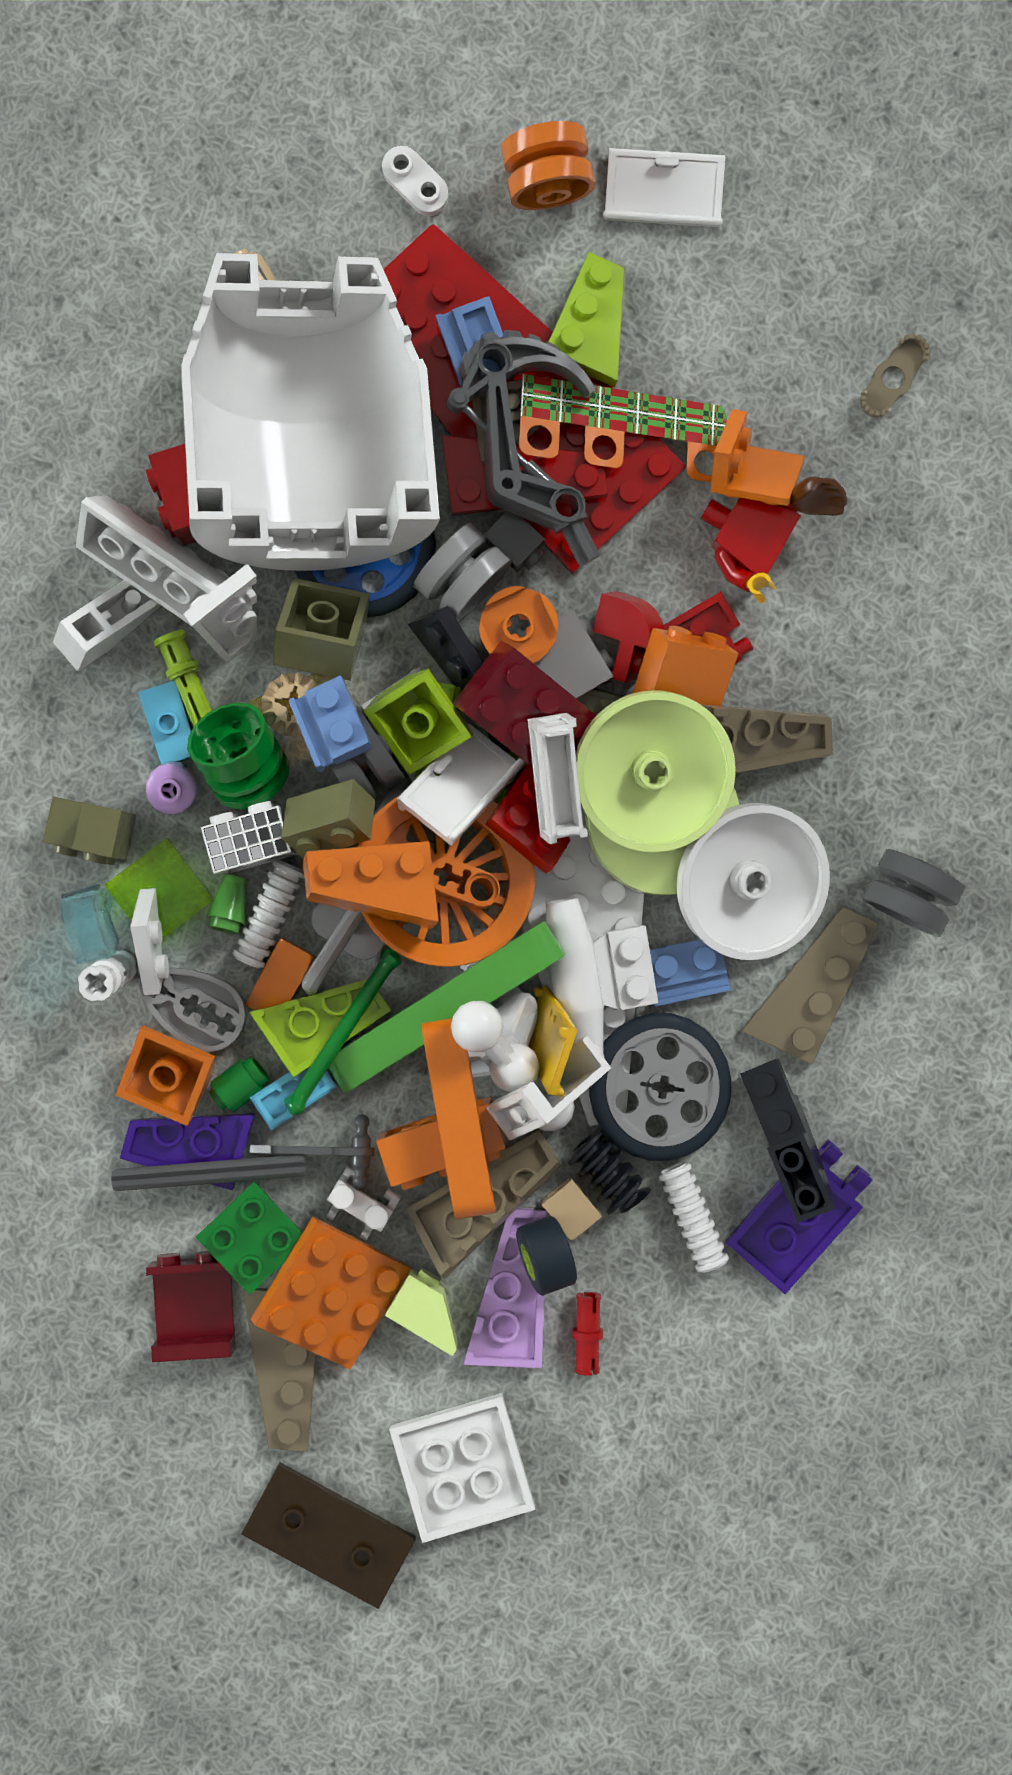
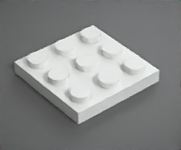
(462, 1467)

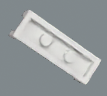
(556, 777)

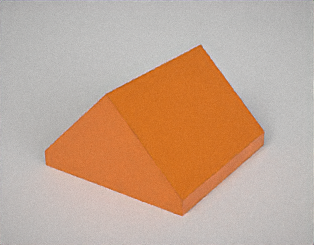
(166, 1075)

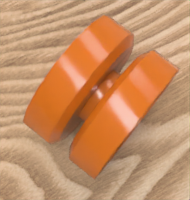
(548, 165)

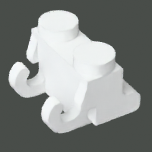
(360, 1204)

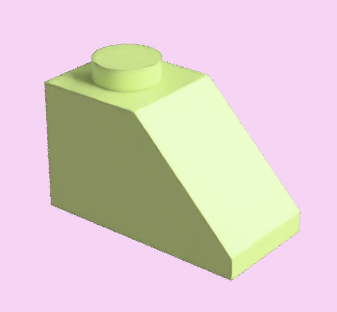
(424, 1310)

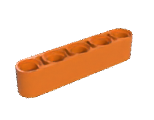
(458, 1121)

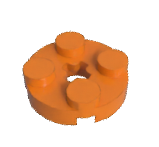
(527, 606)

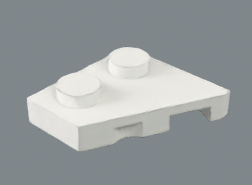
(147, 941)

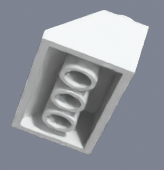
(144, 555)

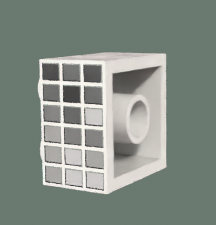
(246, 840)

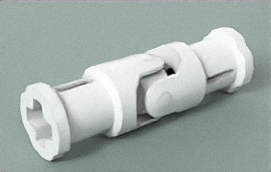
(107, 975)

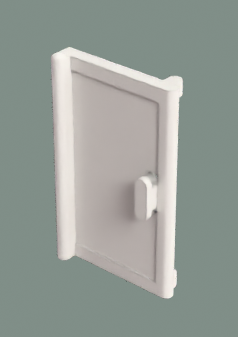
(664, 194)
(466, 786)

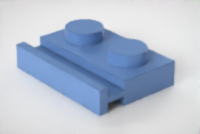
(464, 327)
(330, 724)
(688, 972)

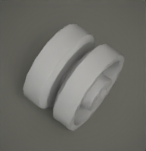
(462, 571)

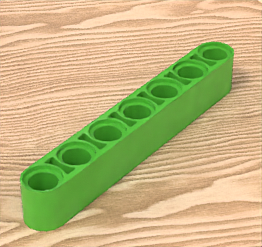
(481, 982)

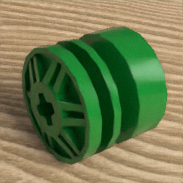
(238, 755)

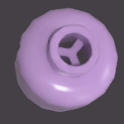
(178, 775)

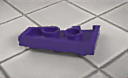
(203, 1140)

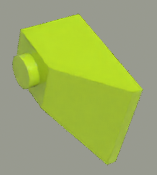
(417, 720)

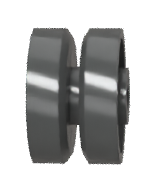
(377, 760)
(915, 887)

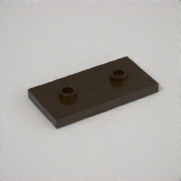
(329, 1535)

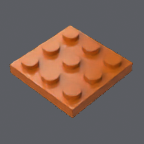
(330, 1293)

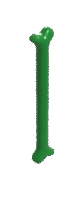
(297, 1100)

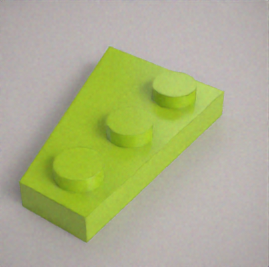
(592, 319)
(304, 1025)

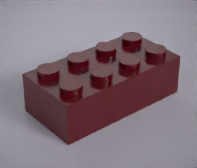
(510, 692)

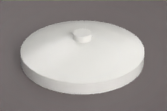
(754, 882)

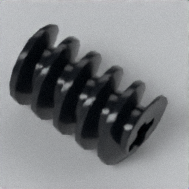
(607, 1173)

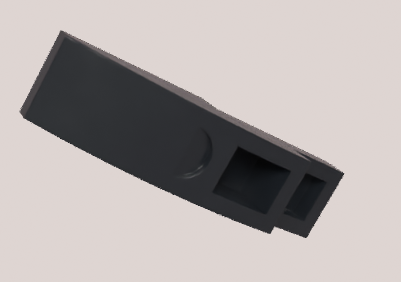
(789, 1140)

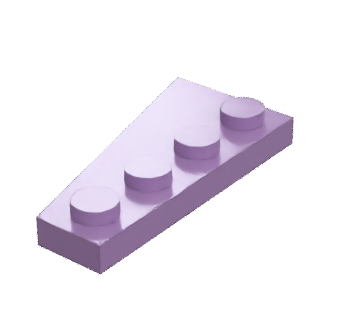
(511, 1311)

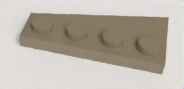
(773, 736)
(284, 1383)

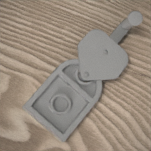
(347, 929)

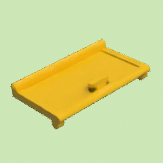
(551, 1040)

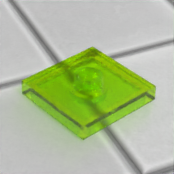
(176, 885)

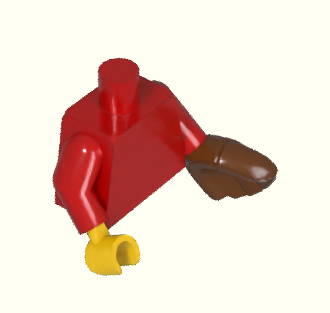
(757, 532)

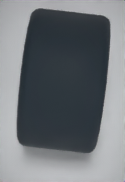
(546, 1255)

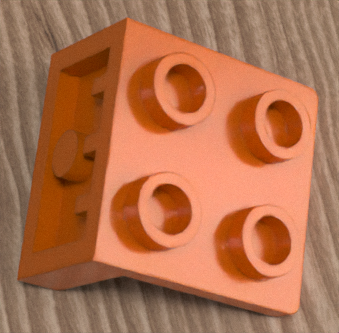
(751, 470)

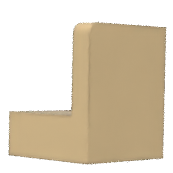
(571, 1208)

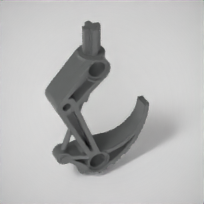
(530, 491)

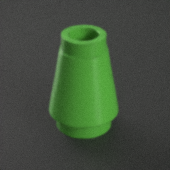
(229, 905)

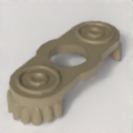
(906, 357)

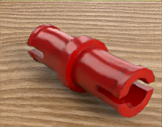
(587, 1333)

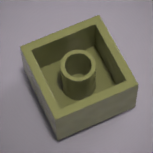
(321, 629)

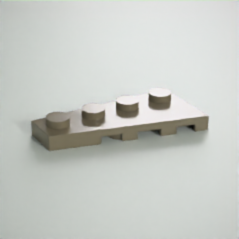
(811, 993)
(513, 1181)

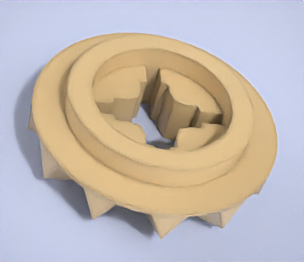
(280, 689)

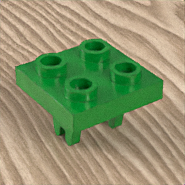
(251, 1237)

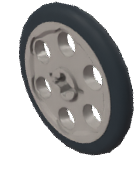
(711, 1094)

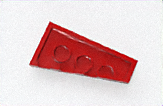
(468, 479)

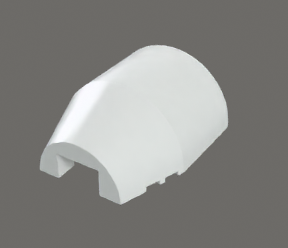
(306, 420)

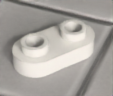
(414, 179)

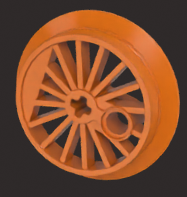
(392, 826)

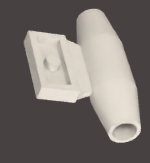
(599, 972)

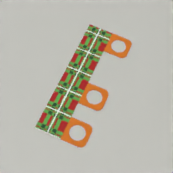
(612, 414)

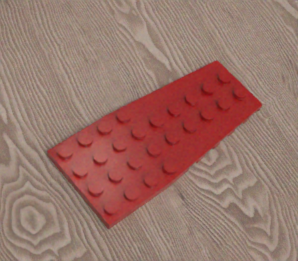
(438, 277)

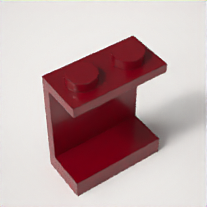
(192, 1308)

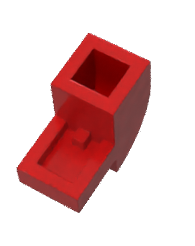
(631, 622)

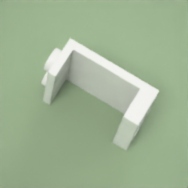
(529, 1109)

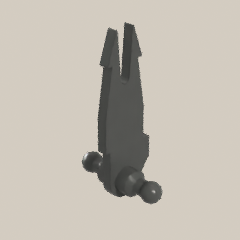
(359, 1151)

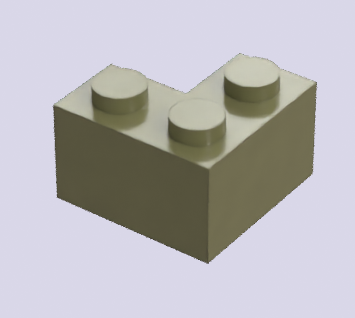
(329, 818)
(89, 828)

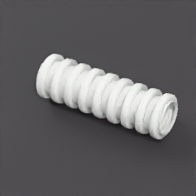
(268, 914)
(693, 1217)

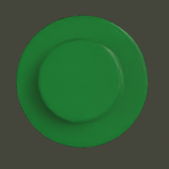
(238, 1084)

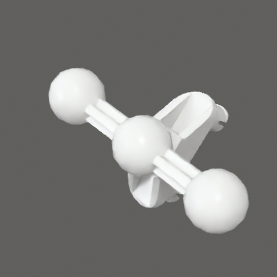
(500, 1042)

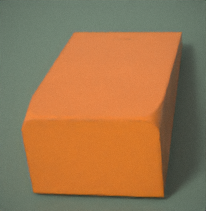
(281, 975)

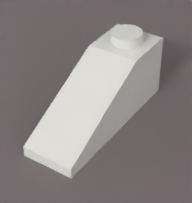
(102, 624)

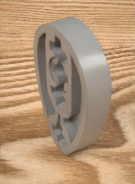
(190, 1029)

